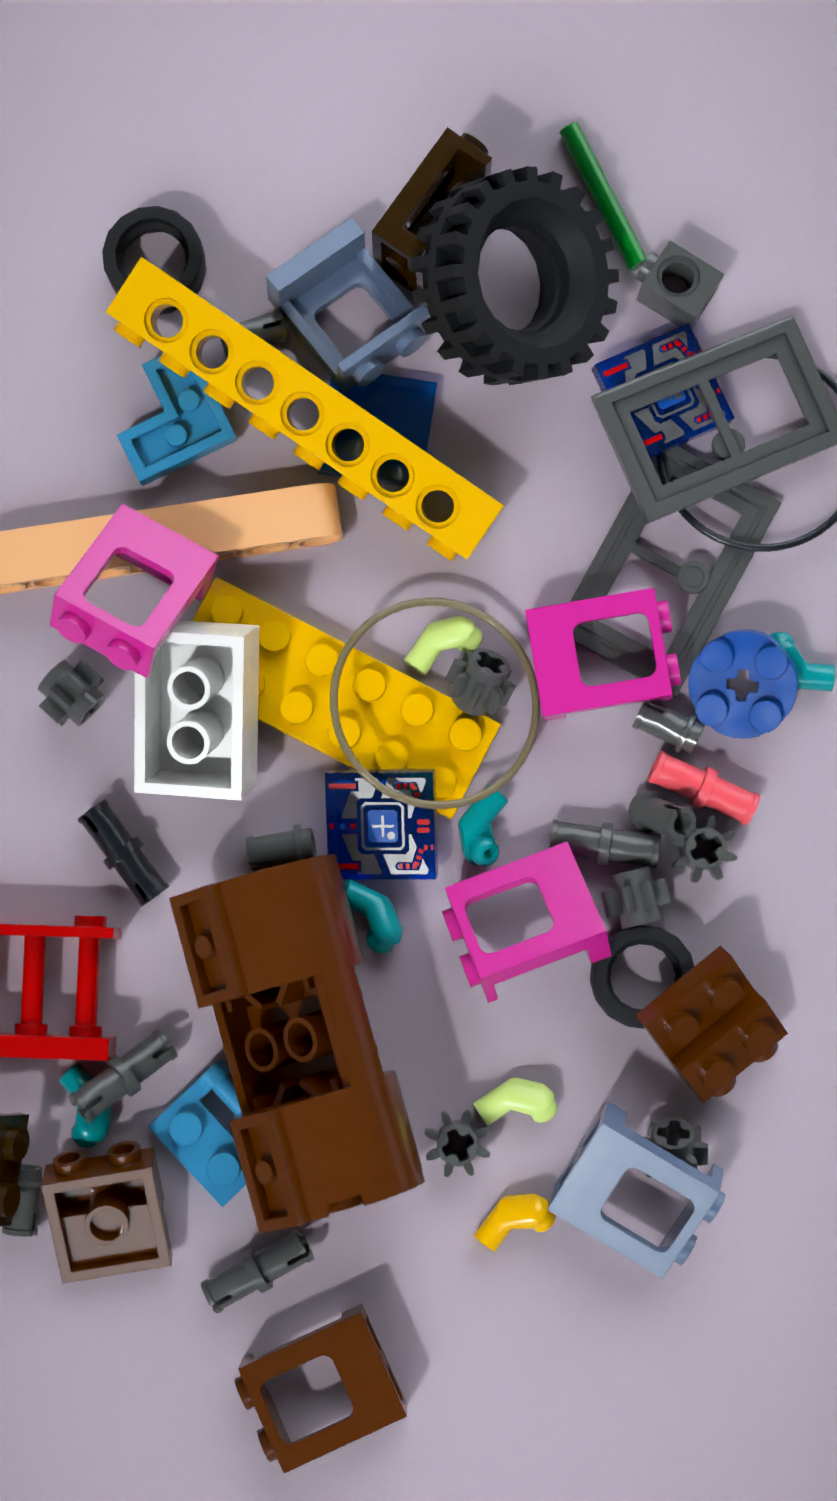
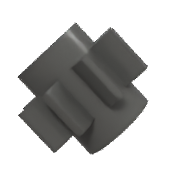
(480, 682)
(71, 693)
(716, 855)
(635, 897)
(680, 1139)
(451, 1157)

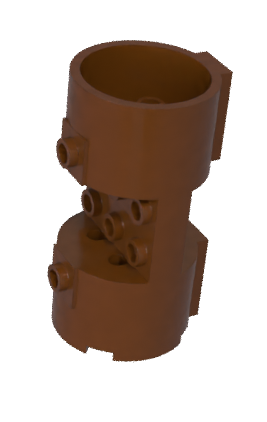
(316, 1108)

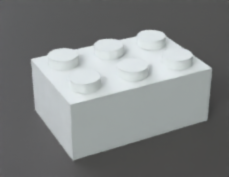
(199, 713)

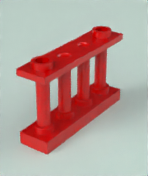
(84, 1037)

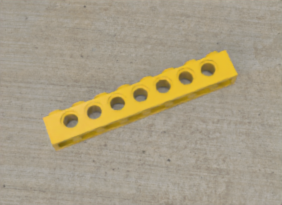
(152, 290)

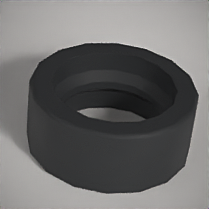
(153, 220)
(618, 942)

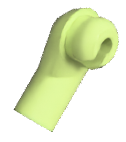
(443, 635)
(518, 1095)

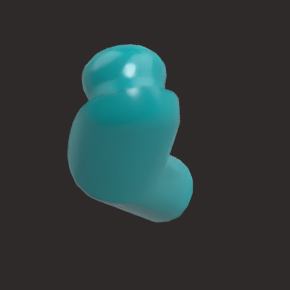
(811, 675)
(477, 832)
(380, 914)
(82, 1133)

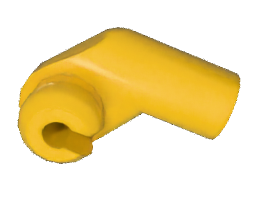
(514, 1212)

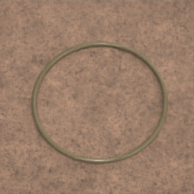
(355, 762)

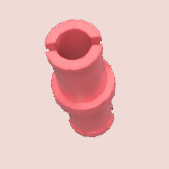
(703, 788)

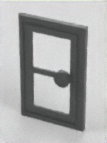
(728, 444)
(692, 577)

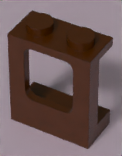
(363, 1372)

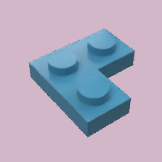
(180, 435)

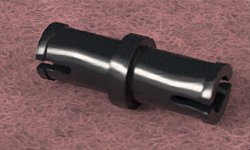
(123, 852)

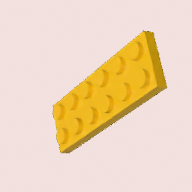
(382, 711)

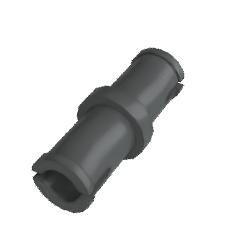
(607, 843)
(122, 1076)
(257, 1270)

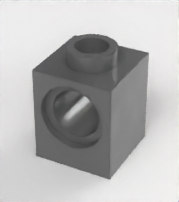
(683, 307)

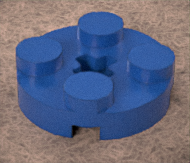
(761, 709)

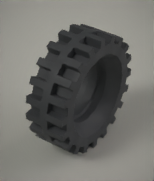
(568, 264)

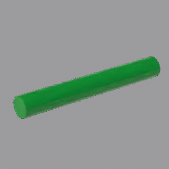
(603, 196)

